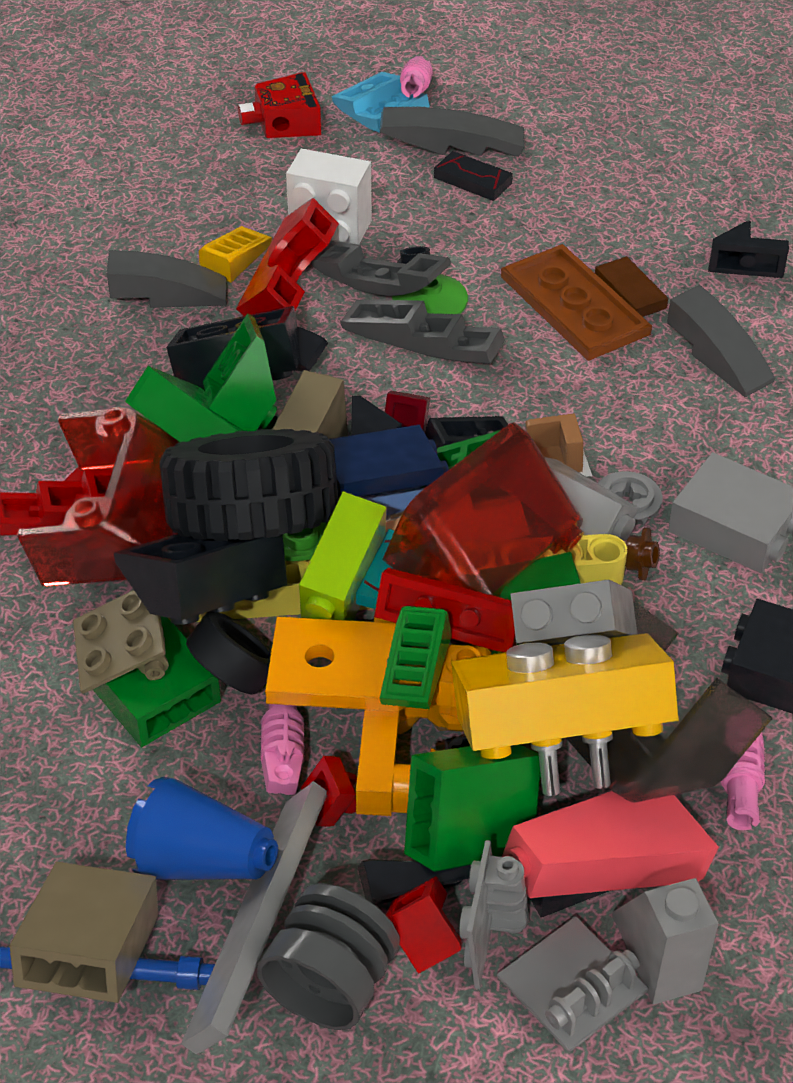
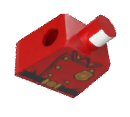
(284, 108)

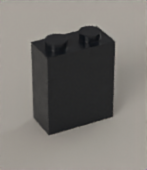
(764, 658)

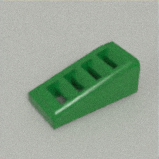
(423, 629)

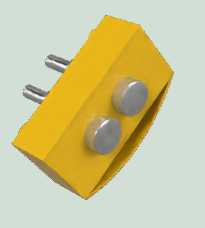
(565, 691)

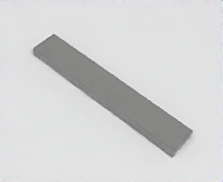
(253, 924)

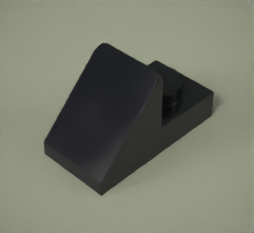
(742, 255)

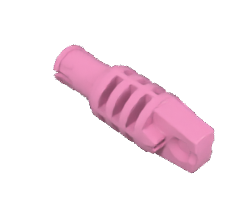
(416, 76)
(282, 748)
(743, 785)

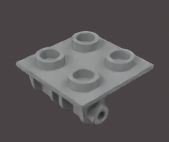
(496, 905)
(574, 983)

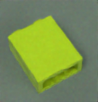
(342, 559)

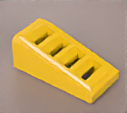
(233, 252)

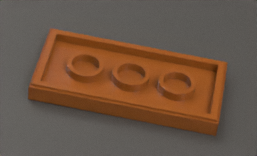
(576, 302)

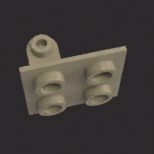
(117, 641)

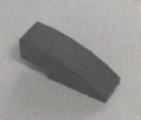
(163, 280)
(719, 340)

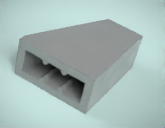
(599, 507)
(671, 937)

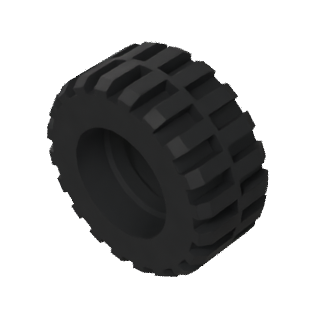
(249, 484)

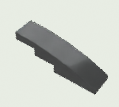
(438, 128)
(412, 328)

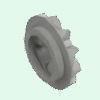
(641, 489)

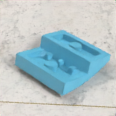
(368, 98)

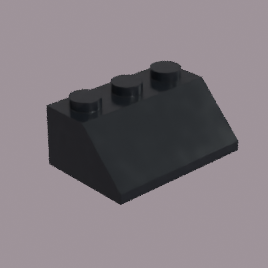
(198, 347)
(194, 576)

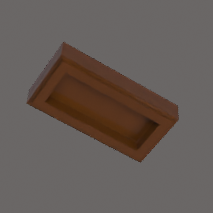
(632, 286)

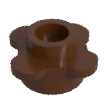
(642, 553)

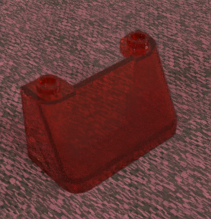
(486, 517)

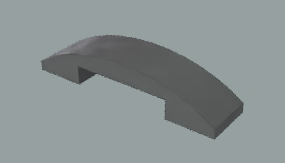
(379, 277)

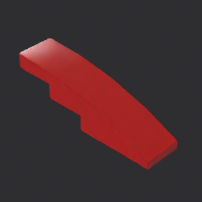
(50, 501)

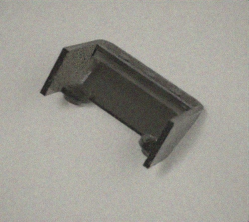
(697, 750)

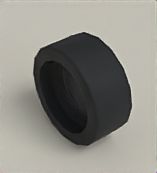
(230, 652)

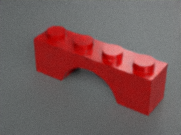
(293, 248)

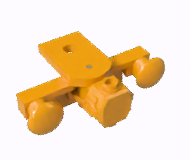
(355, 682)

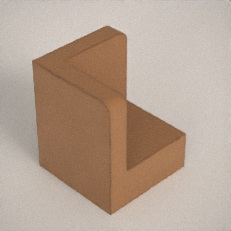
(558, 439)

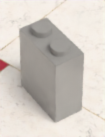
(735, 513)
(572, 611)

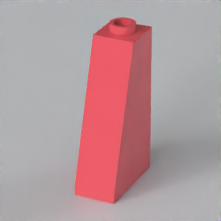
(610, 846)

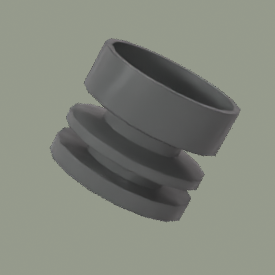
(329, 956)

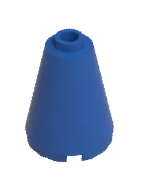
(195, 837)

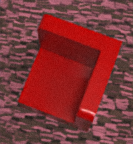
(423, 926)

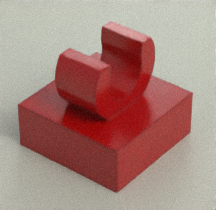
(339, 786)

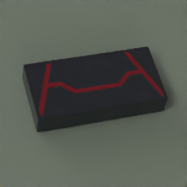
(473, 175)

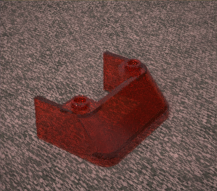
(123, 518)

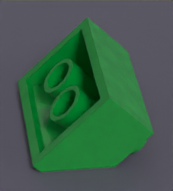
(241, 380)

